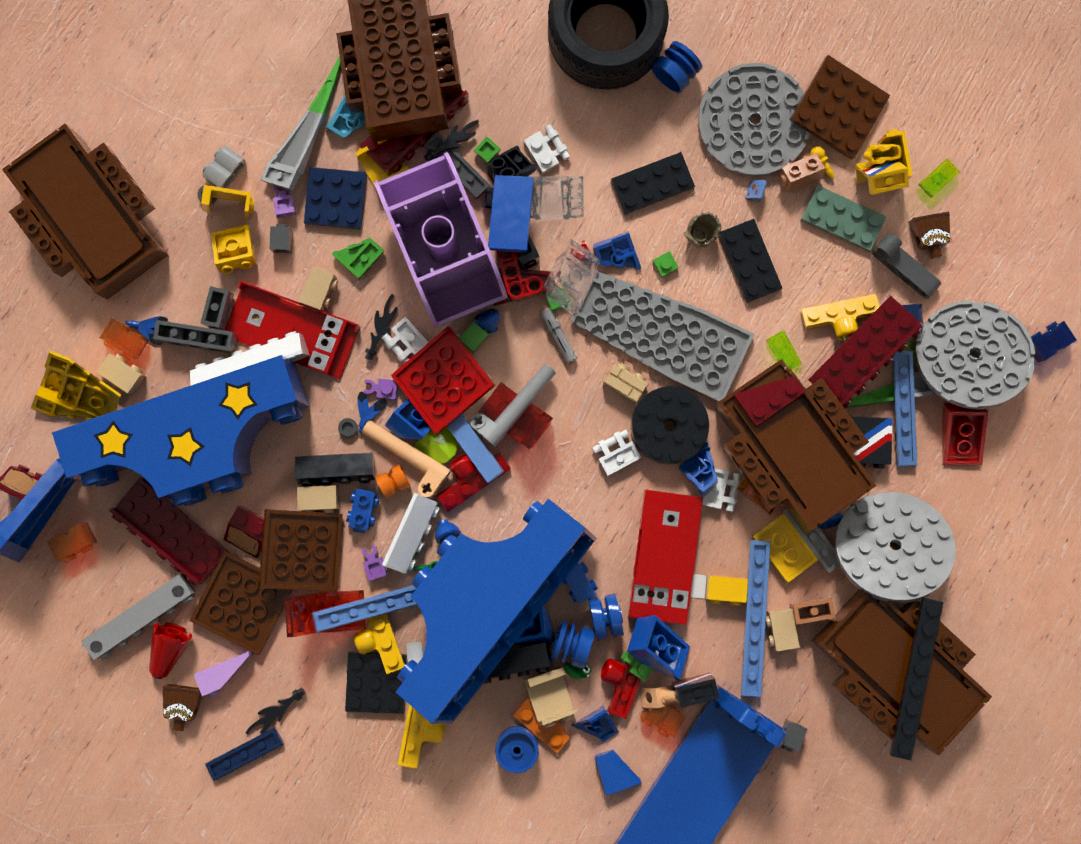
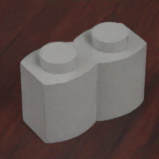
(223, 168)

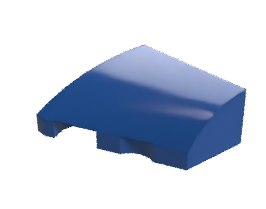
(617, 252)
(701, 470)
(615, 772)

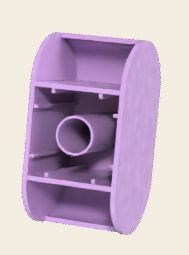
(441, 240)

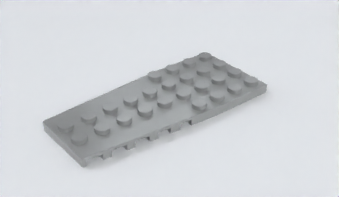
(665, 334)

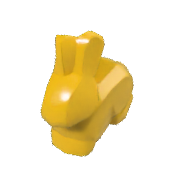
(882, 152)

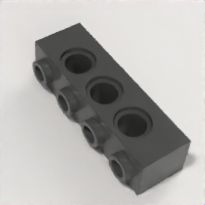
(195, 336)

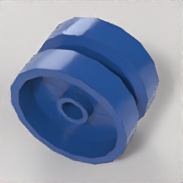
(607, 616)
(511, 759)

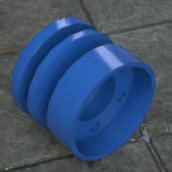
(676, 67)
(573, 644)

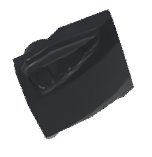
(511, 163)

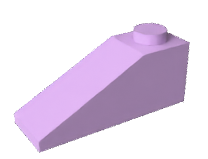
(218, 676)

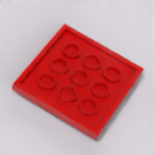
(443, 380)

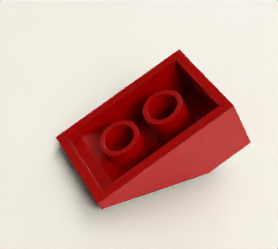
(963, 435)

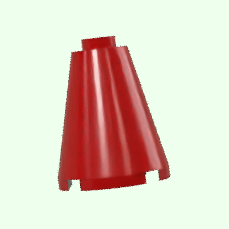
(166, 648)

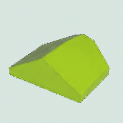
(440, 446)

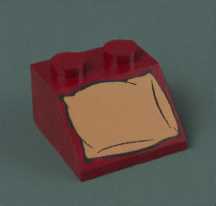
(18, 481)
(245, 531)

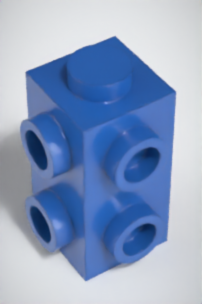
(362, 516)
(581, 586)

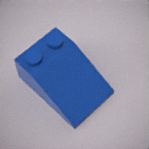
(658, 647)

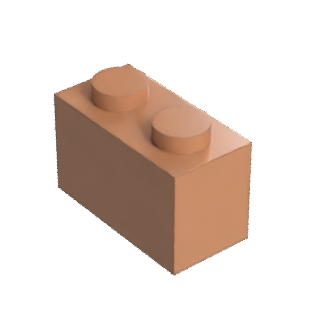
(813, 610)

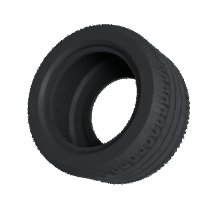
(603, 68)

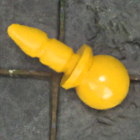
(821, 154)

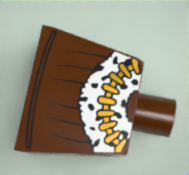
(931, 232)
(180, 704)

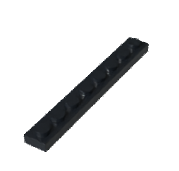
(916, 679)

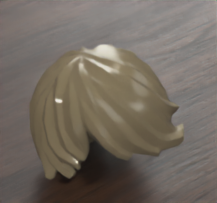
(703, 229)

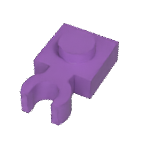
(283, 203)
(385, 388)
(373, 567)

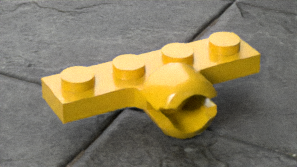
(840, 315)
(380, 637)
(416, 732)

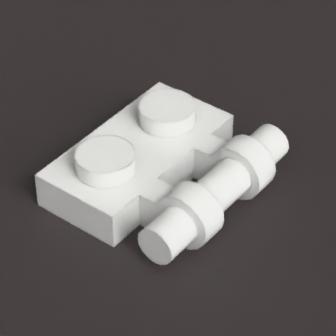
(542, 153)
(409, 336)
(620, 457)
(716, 495)

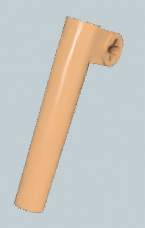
(434, 471)

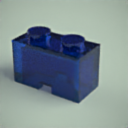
(1054, 338)

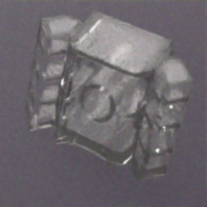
(557, 197)
(571, 277)

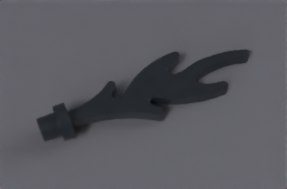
(453, 138)
(380, 323)
(272, 711)

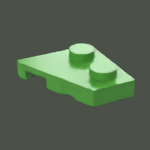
(359, 257)

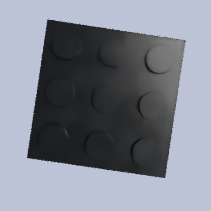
(370, 687)

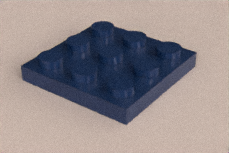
(335, 198)

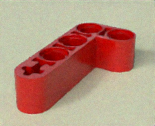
(517, 281)

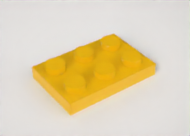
(787, 548)

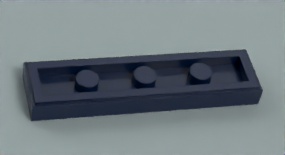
(244, 753)

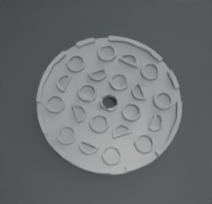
(731, 135)
(967, 381)
(889, 574)

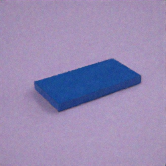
(511, 213)

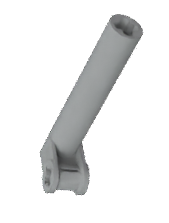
(495, 431)

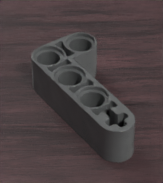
(905, 267)

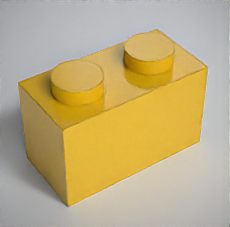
(726, 589)

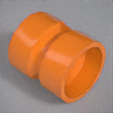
(393, 481)

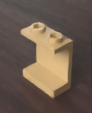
(550, 697)

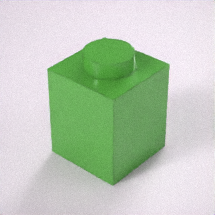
(473, 337)

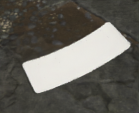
(414, 651)

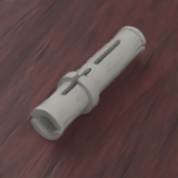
(558, 335)

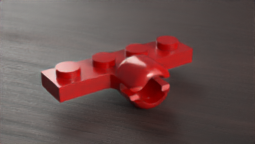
(468, 481)
(625, 686)

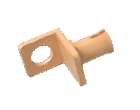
(661, 697)

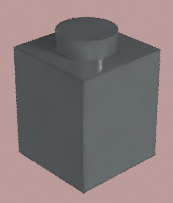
(281, 238)
(794, 737)

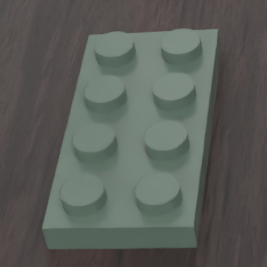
(843, 218)

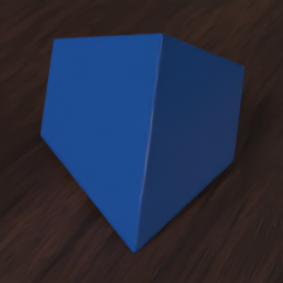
(597, 724)

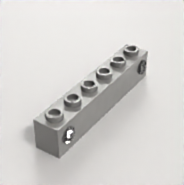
(139, 616)

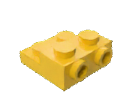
(233, 249)

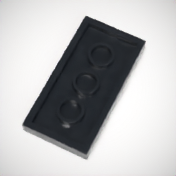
(652, 183)
(750, 260)

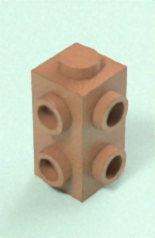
(801, 172)

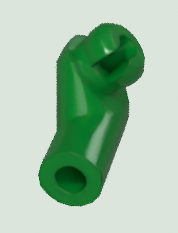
(577, 673)

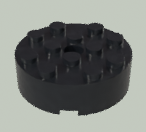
(689, 422)

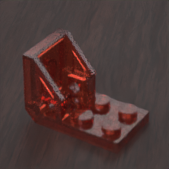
(528, 427)
(300, 609)

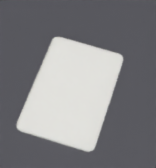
(698, 586)

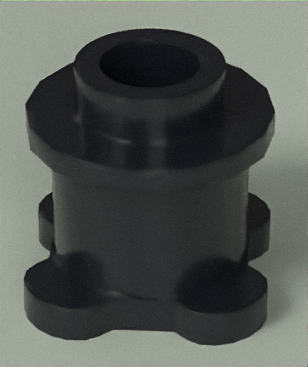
(487, 203)

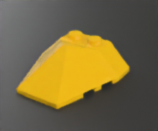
(73, 391)

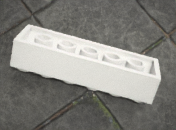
(291, 347)

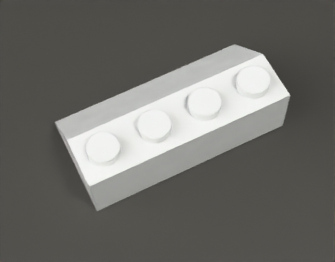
(410, 533)

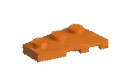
(553, 736)

